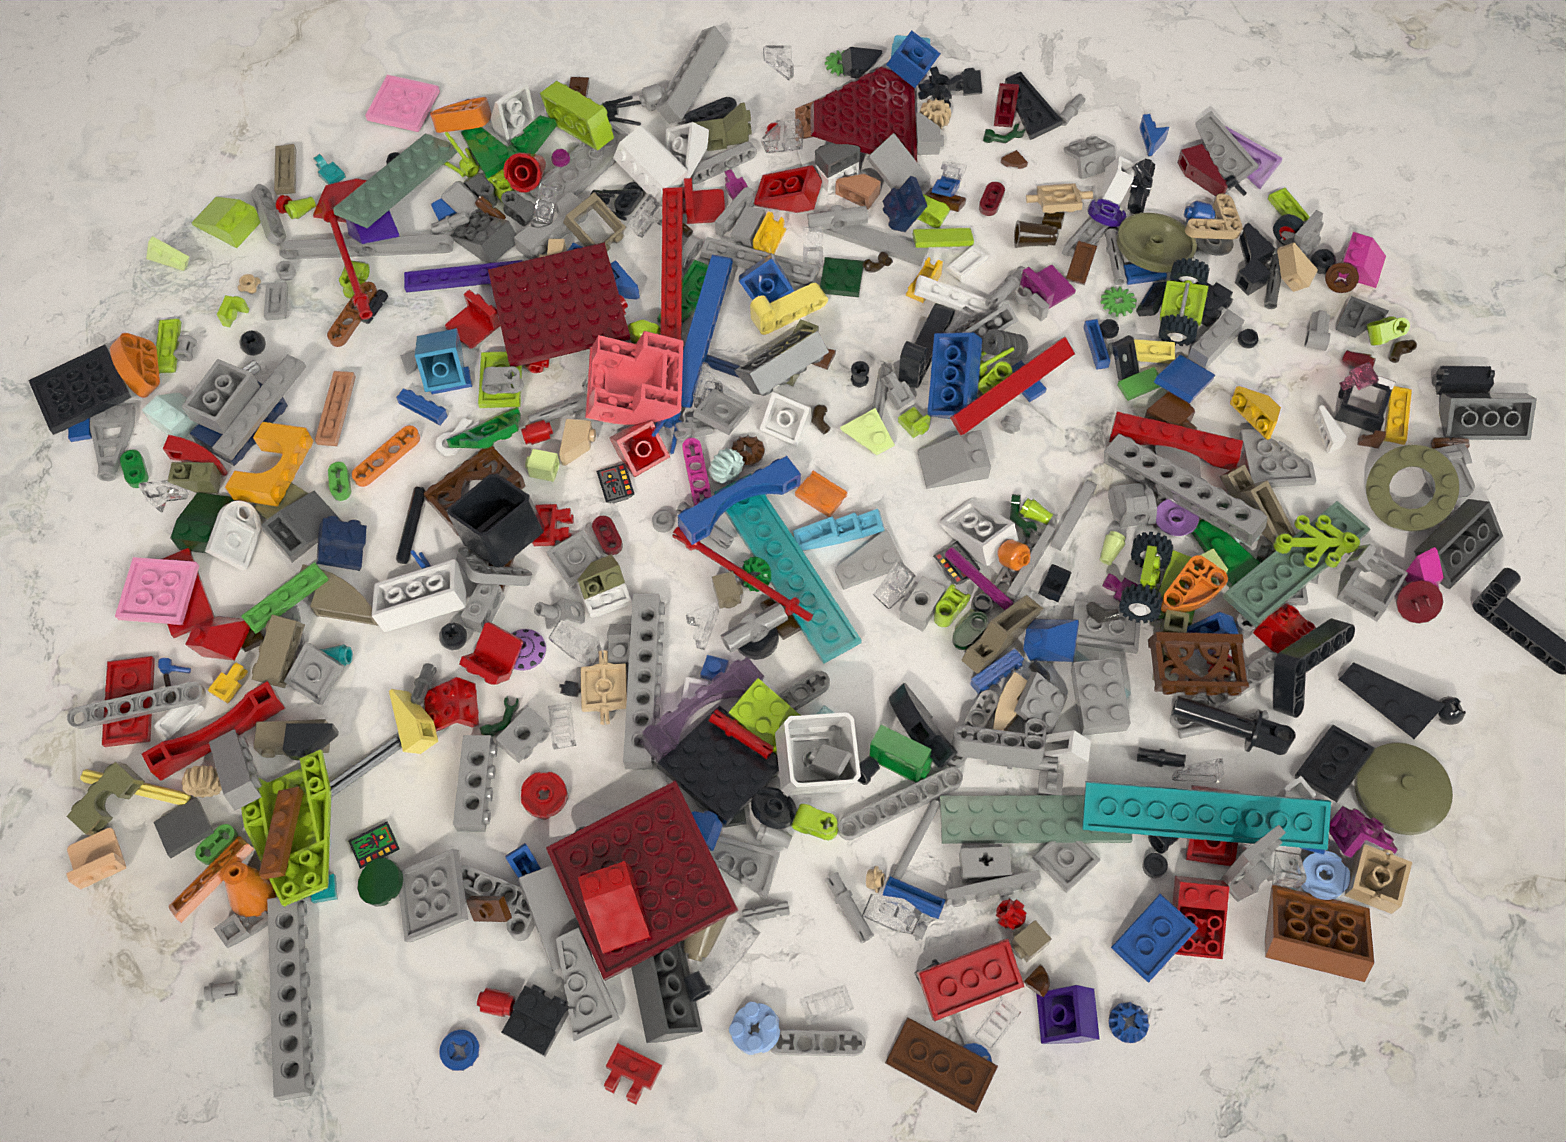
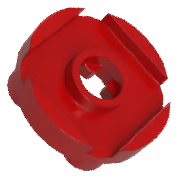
(546, 807)

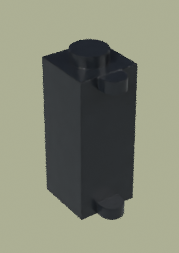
(1463, 379)

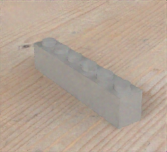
(691, 75)

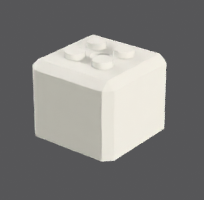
(799, 737)

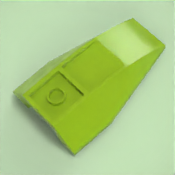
(310, 849)

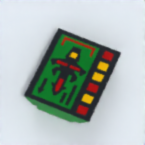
(374, 844)

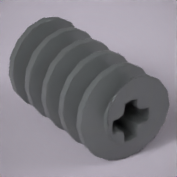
(997, 341)

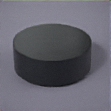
(1155, 865)

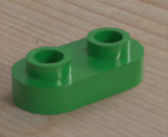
(134, 466)

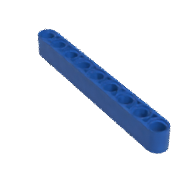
(703, 324)

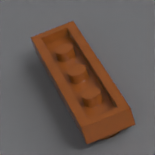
(281, 833)

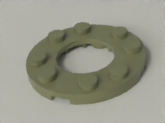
(1435, 510)

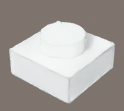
(691, 686)

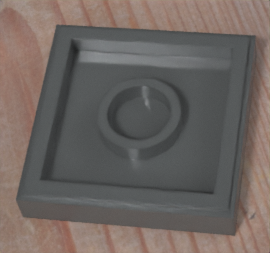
(183, 827)

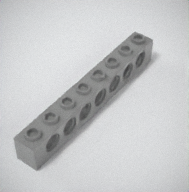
(1189, 498)
(643, 606)
(286, 1086)

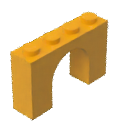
(271, 485)

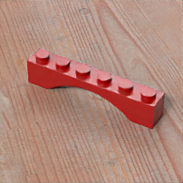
(1213, 448)
(180, 752)

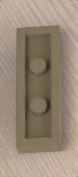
(285, 169)

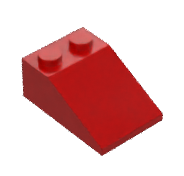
(789, 190)
(336, 193)
(1208, 850)
(614, 906)

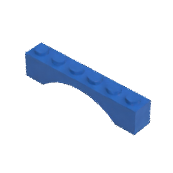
(776, 478)

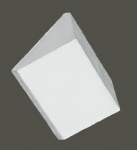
(786, 418)

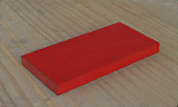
(199, 605)
(124, 679)
(970, 979)

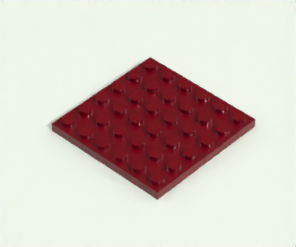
(557, 304)
(670, 866)

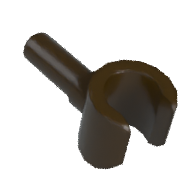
(167, 684)

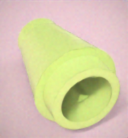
(1112, 547)

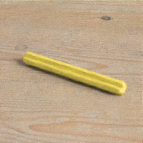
(146, 790)

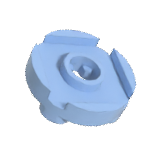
(1328, 888)
(745, 1019)

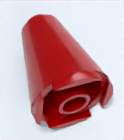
(524, 171)

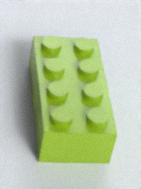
(577, 115)

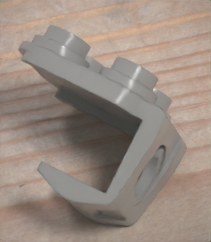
(1454, 453)
(1133, 504)

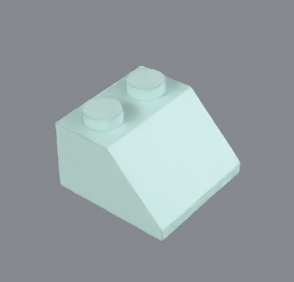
(168, 415)

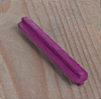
(978, 578)

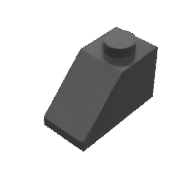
(836, 157)

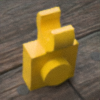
(226, 685)

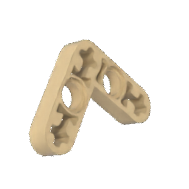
(1201, 227)

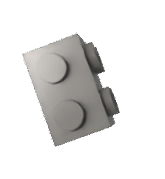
(1091, 155)

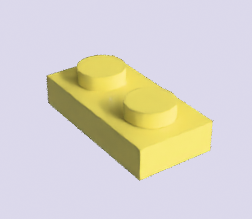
(1155, 351)

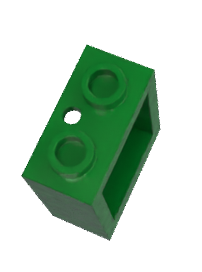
(900, 754)

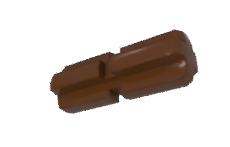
(486, 207)
(1439, 442)

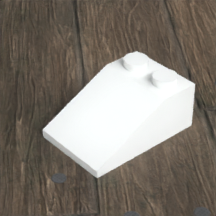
(513, 113)
(687, 144)
(979, 530)

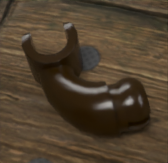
(883, 260)

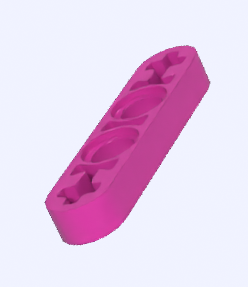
(695, 475)

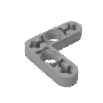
(480, 573)

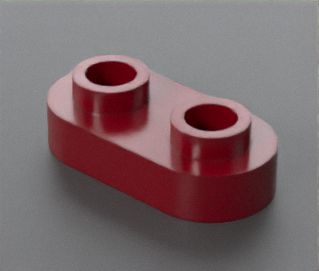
(989, 201)
(608, 536)

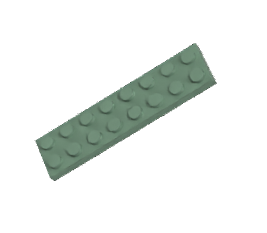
(395, 180)
(1286, 574)
(1018, 820)

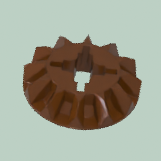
(1342, 286)
(757, 449)

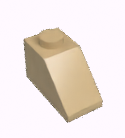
(1295, 267)
(576, 440)

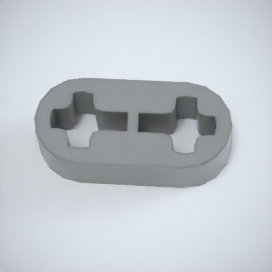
(690, 250)

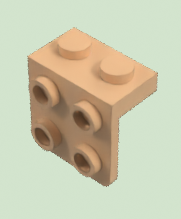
(95, 858)

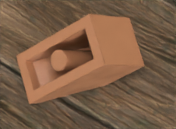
(858, 189)

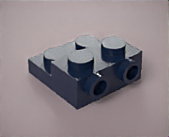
(904, 205)
(341, 543)

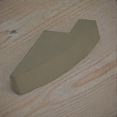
(1258, 496)
(340, 601)
(1001, 634)

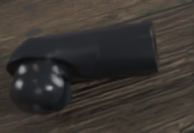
(1144, 177)

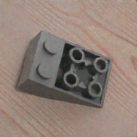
(485, 236)
(297, 525)

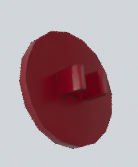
(1419, 601)

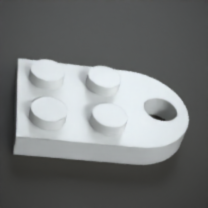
(234, 536)

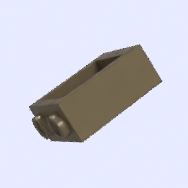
(604, 212)

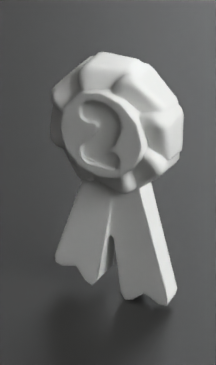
(441, 443)

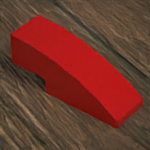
(189, 451)

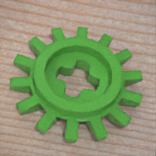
(833, 63)
(1121, 307)

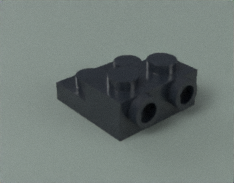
(1217, 299)
(536, 1019)

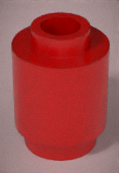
(536, 432)
(496, 1002)

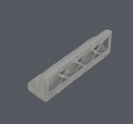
(1037, 550)

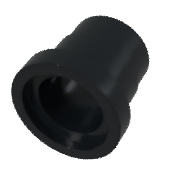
(867, 770)
(1160, 843)
(696, 986)

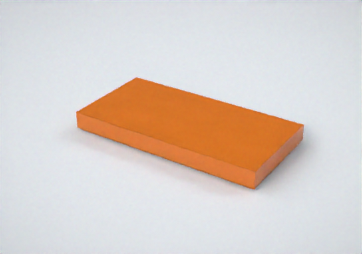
(209, 879)

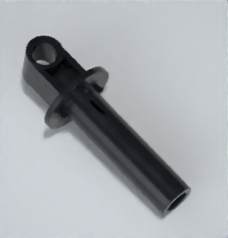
(1256, 730)

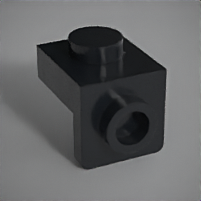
(971, 82)
(1055, 583)

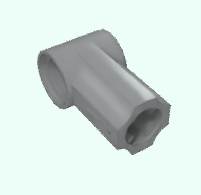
(1318, 335)

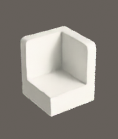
(1298, 789)

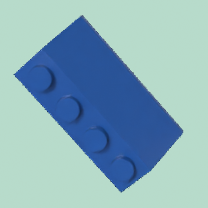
(953, 373)

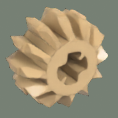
(937, 112)
(201, 781)

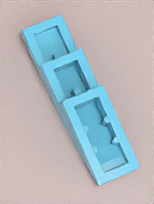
(838, 531)

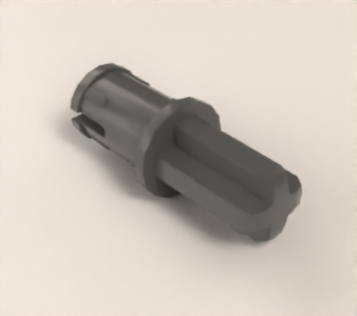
(423, 683)

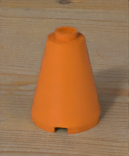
(247, 890)

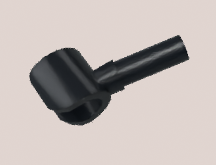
(1232, 182)

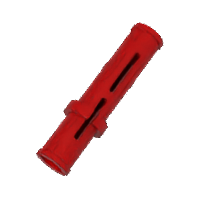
(734, 729)

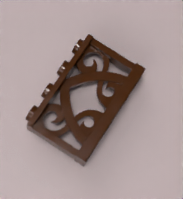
(469, 470)
(1220, 643)

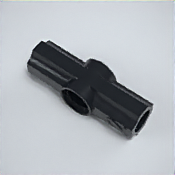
(1138, 194)

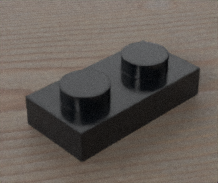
(1153, 300)

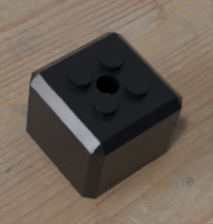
(496, 520)

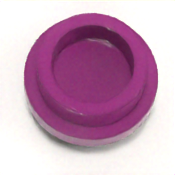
(560, 158)

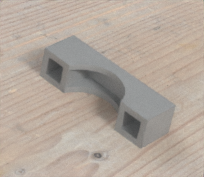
(534, 240)

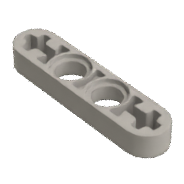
(740, 154)
(268, 214)
(1073, 515)
(991, 708)
(816, 1047)

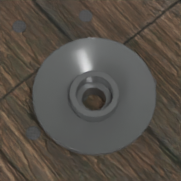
(1215, 246)

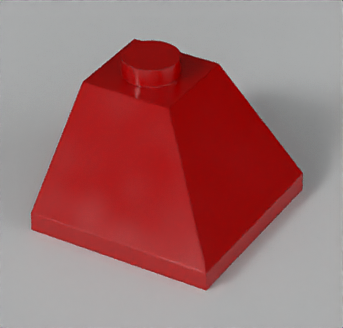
(639, 448)
(218, 637)

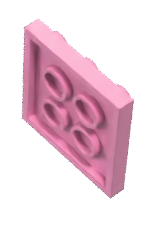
(402, 103)
(157, 591)

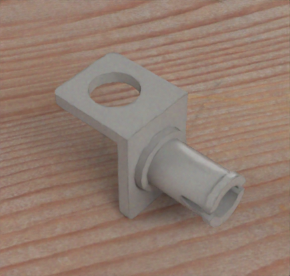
(559, 611)

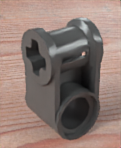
(482, 187)
(517, 207)

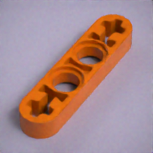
(383, 453)

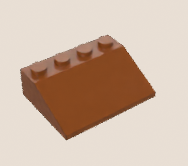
(1319, 934)

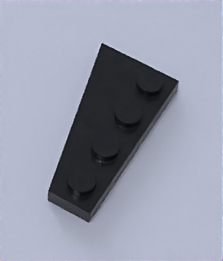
(1032, 108)
(1397, 702)

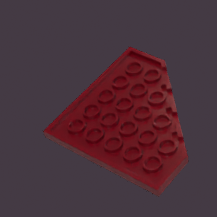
(868, 113)

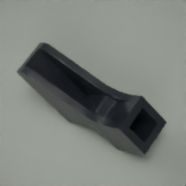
(1256, 253)

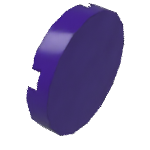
(1106, 212)

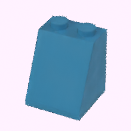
(440, 360)

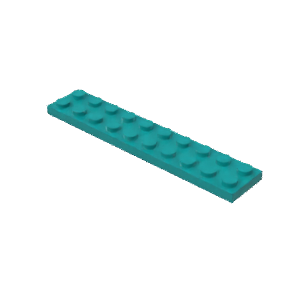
(793, 575)
(1205, 814)

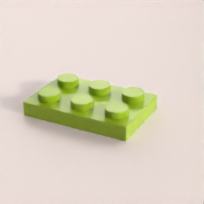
(499, 400)
(762, 712)

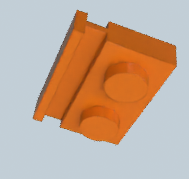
(821, 494)

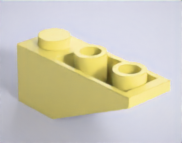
(413, 723)

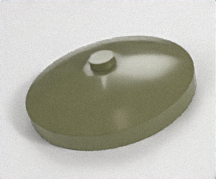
(1154, 241)
(1404, 789)

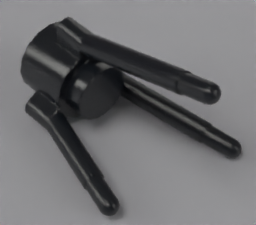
(612, 109)
(605, 196)

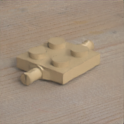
(1059, 197)
(603, 687)

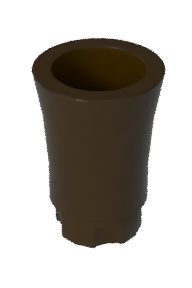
(1034, 234)

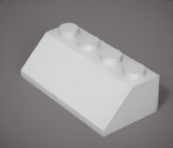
(649, 163)
(418, 596)

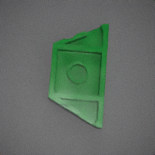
(488, 432)

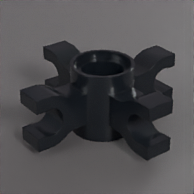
(940, 86)

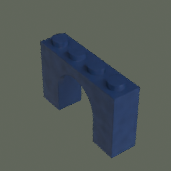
(207, 437)

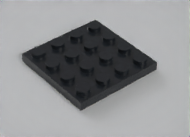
(79, 389)
(718, 769)

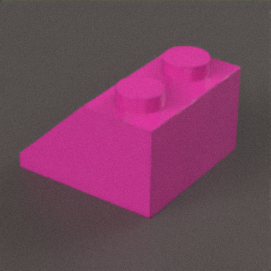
(1366, 257)

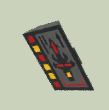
(615, 483)
(954, 573)

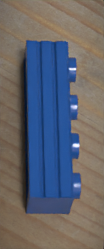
(1096, 344)
(419, 405)
(996, 671)
(922, 900)

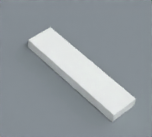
(950, 296)

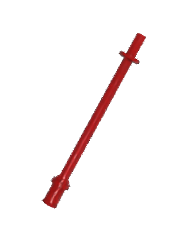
(360, 299)
(792, 606)

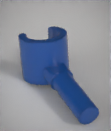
(165, 666)

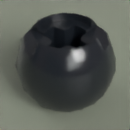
(1323, 260)
(252, 343)
(457, 641)
(1452, 712)

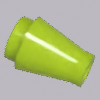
(299, 207)
(1033, 510)

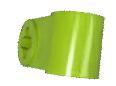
(500, 184)
(934, 213)
(362, 271)
(1387, 329)
(993, 378)
(952, 603)
(812, 820)

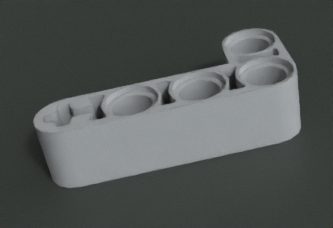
(1001, 745)
(500, 888)

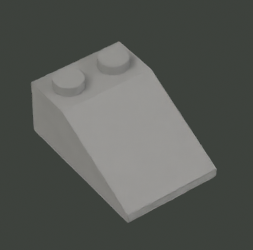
(955, 460)

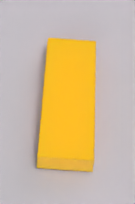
(1398, 415)

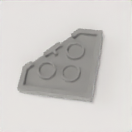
(1274, 461)

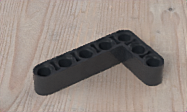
(917, 356)
(1518, 624)
(1302, 656)

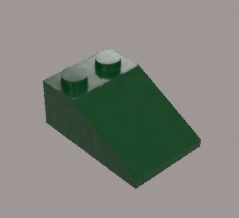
(197, 521)

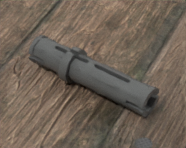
(1273, 284)

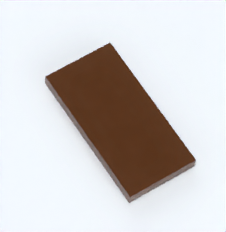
(941, 1065)

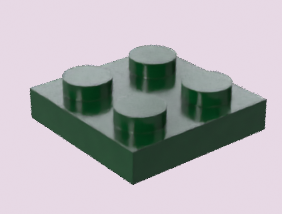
(841, 277)

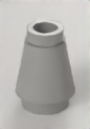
(773, 837)

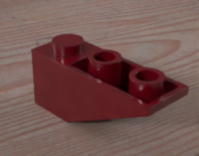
(1200, 169)

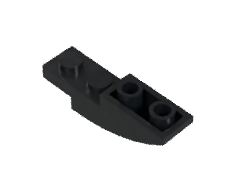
(919, 726)

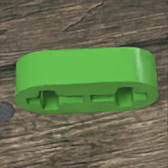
(334, 481)
(215, 843)

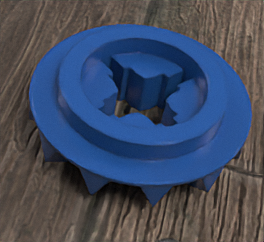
(1117, 1023)
(447, 1050)

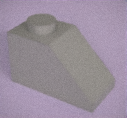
(928, 136)
(828, 761)

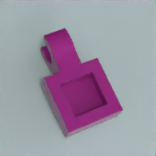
(734, 185)
(1112, 583)

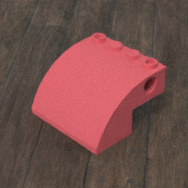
(634, 380)

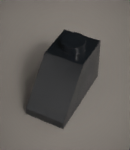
(858, 60)
(307, 738)

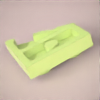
(166, 255)
(869, 432)

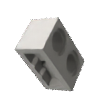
(482, 606)

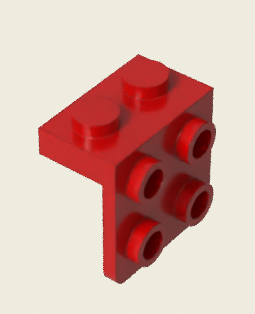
(702, 205)
(475, 320)
(1283, 628)
(493, 655)
(453, 703)

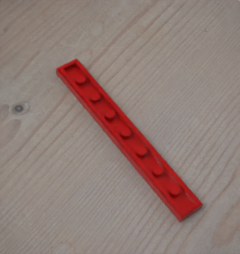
(1012, 386)

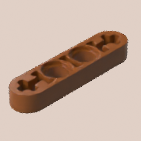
(348, 312)

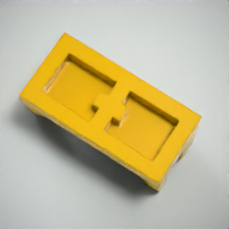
(769, 234)
(928, 270)

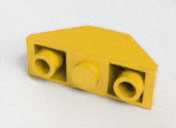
(1257, 409)

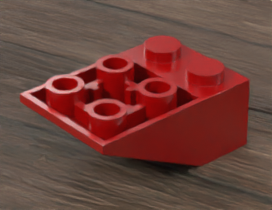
(1206, 906)

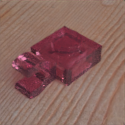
(1361, 377)

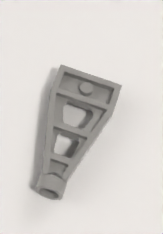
(114, 417)

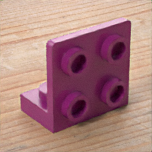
(1047, 284)
(1352, 828)

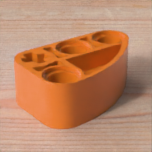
(462, 115)
(136, 363)
(1200, 589)

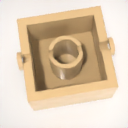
(1378, 878)

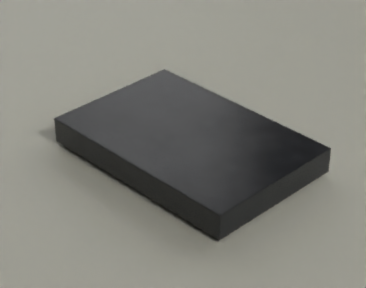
(1335, 763)

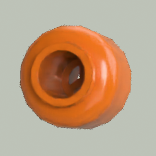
(1014, 554)

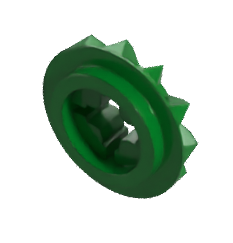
(757, 564)

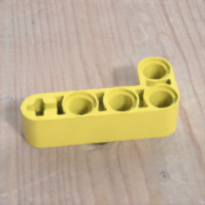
(787, 309)

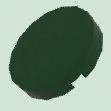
(380, 882)

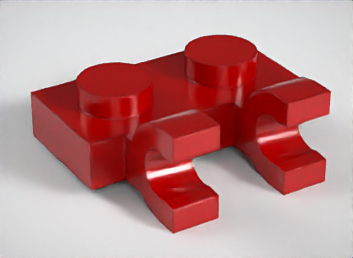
(549, 516)
(633, 1067)

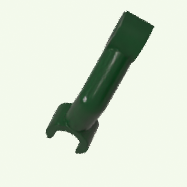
(990, 136)
(1014, 512)
(507, 717)

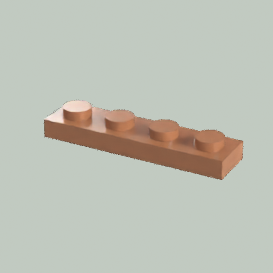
(335, 408)

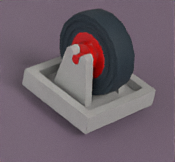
(1304, 234)

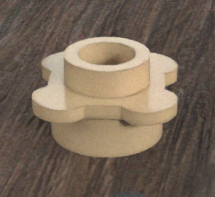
(248, 283)
(875, 879)

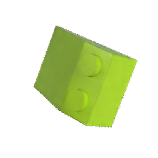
(228, 220)

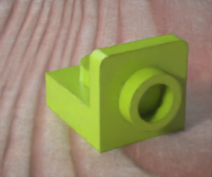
(228, 310)
(914, 422)

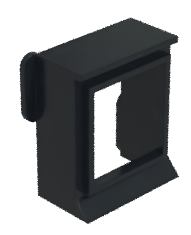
(1362, 418)

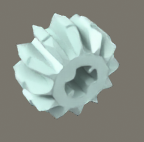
(726, 466)

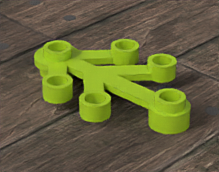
(1319, 541)

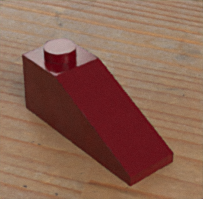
(1005, 105)

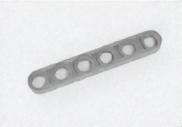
(1259, 665)
(136, 702)
(902, 806)

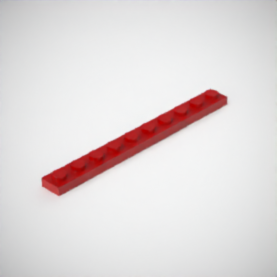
(672, 262)

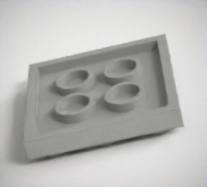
(432, 896)

